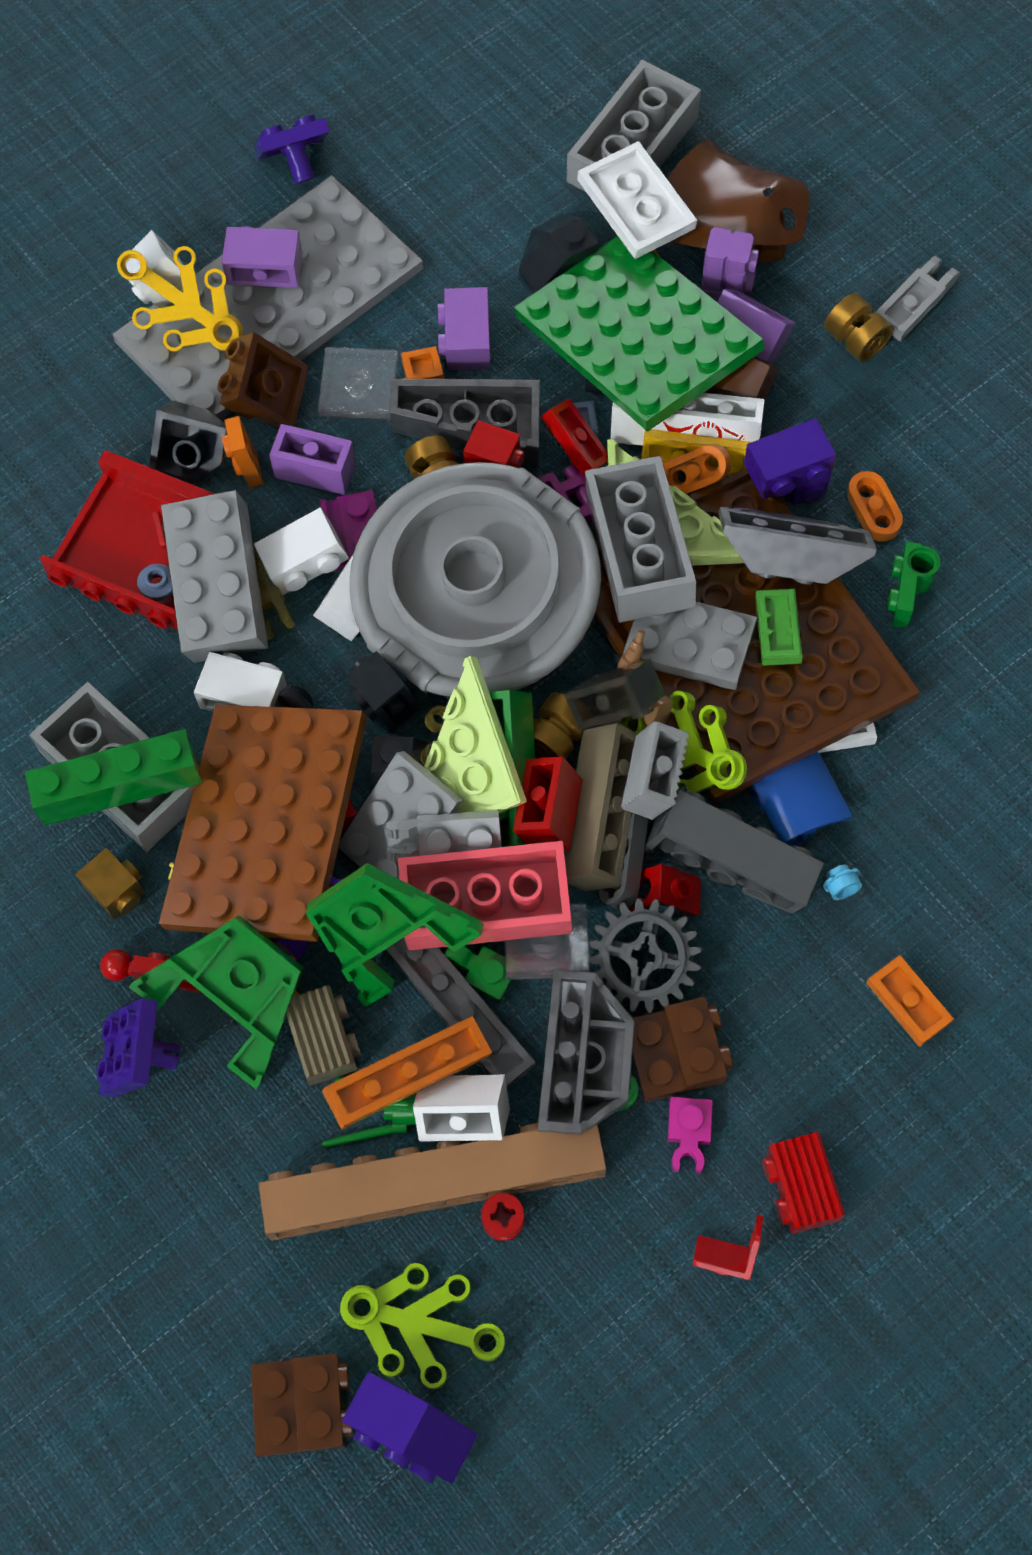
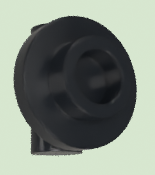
(294, 698)

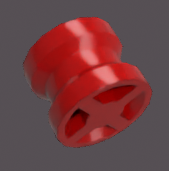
(504, 1225)

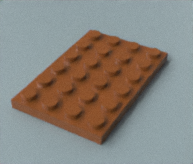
(264, 819)

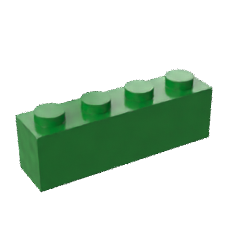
(516, 720)
(113, 777)

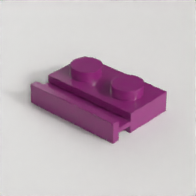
(349, 517)

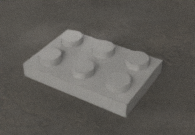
(698, 643)
(399, 795)

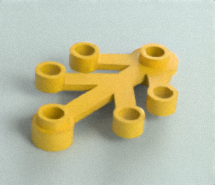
(187, 303)

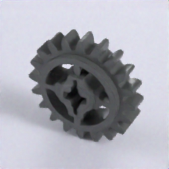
(611, 947)

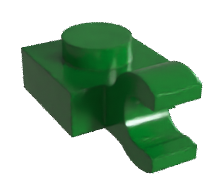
(484, 971)

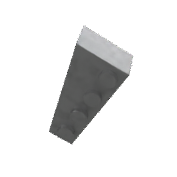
(455, 405)

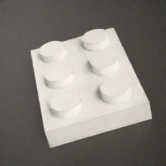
(636, 199)

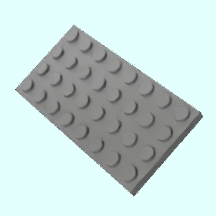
(344, 272)

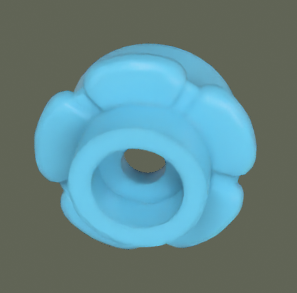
(842, 882)

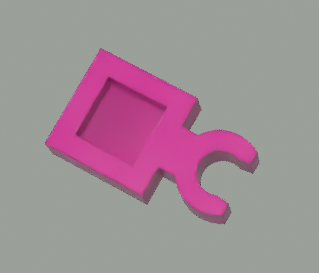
(689, 1125)

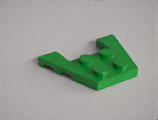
(374, 912)
(243, 977)

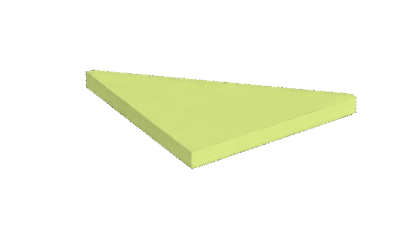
(701, 532)
(472, 749)

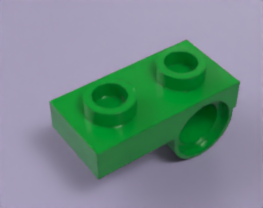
(910, 581)

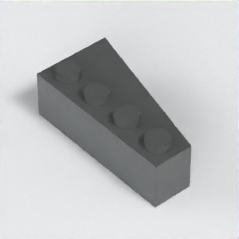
(734, 852)

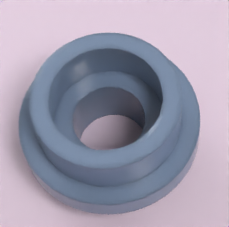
(155, 591)

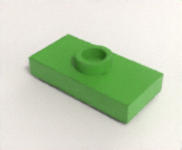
(778, 627)

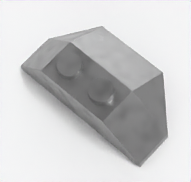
(795, 545)
(584, 1055)

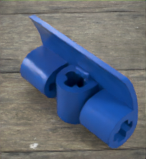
(800, 800)

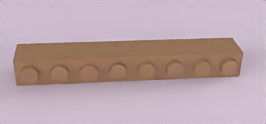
(426, 1180)

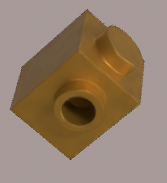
(112, 883)

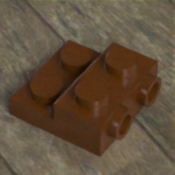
(262, 381)
(679, 1050)
(299, 1405)

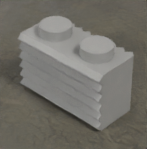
(654, 770)

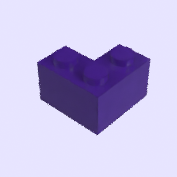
(792, 463)
(409, 1430)

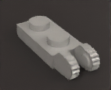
(916, 297)
(444, 833)

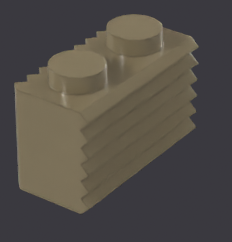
(320, 1035)

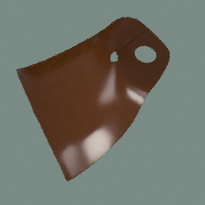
(731, 197)

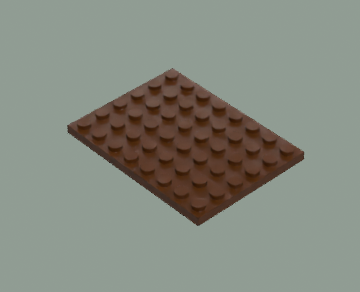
(783, 709)

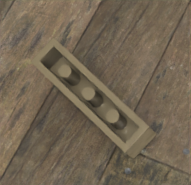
(600, 822)

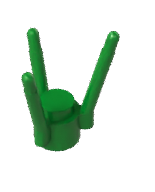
(400, 1114)

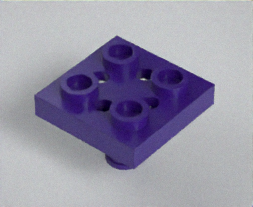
(293, 144)
(131, 1049)

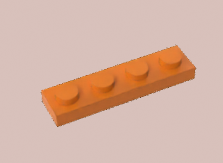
(406, 1072)

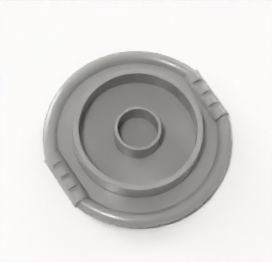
(475, 568)

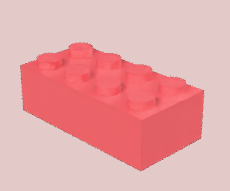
(509, 889)

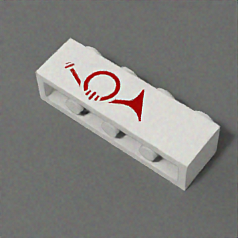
(705, 415)

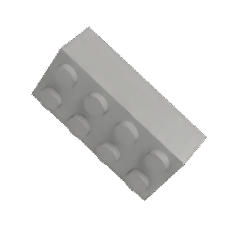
(646, 109)
(640, 539)
(214, 576)
(91, 725)

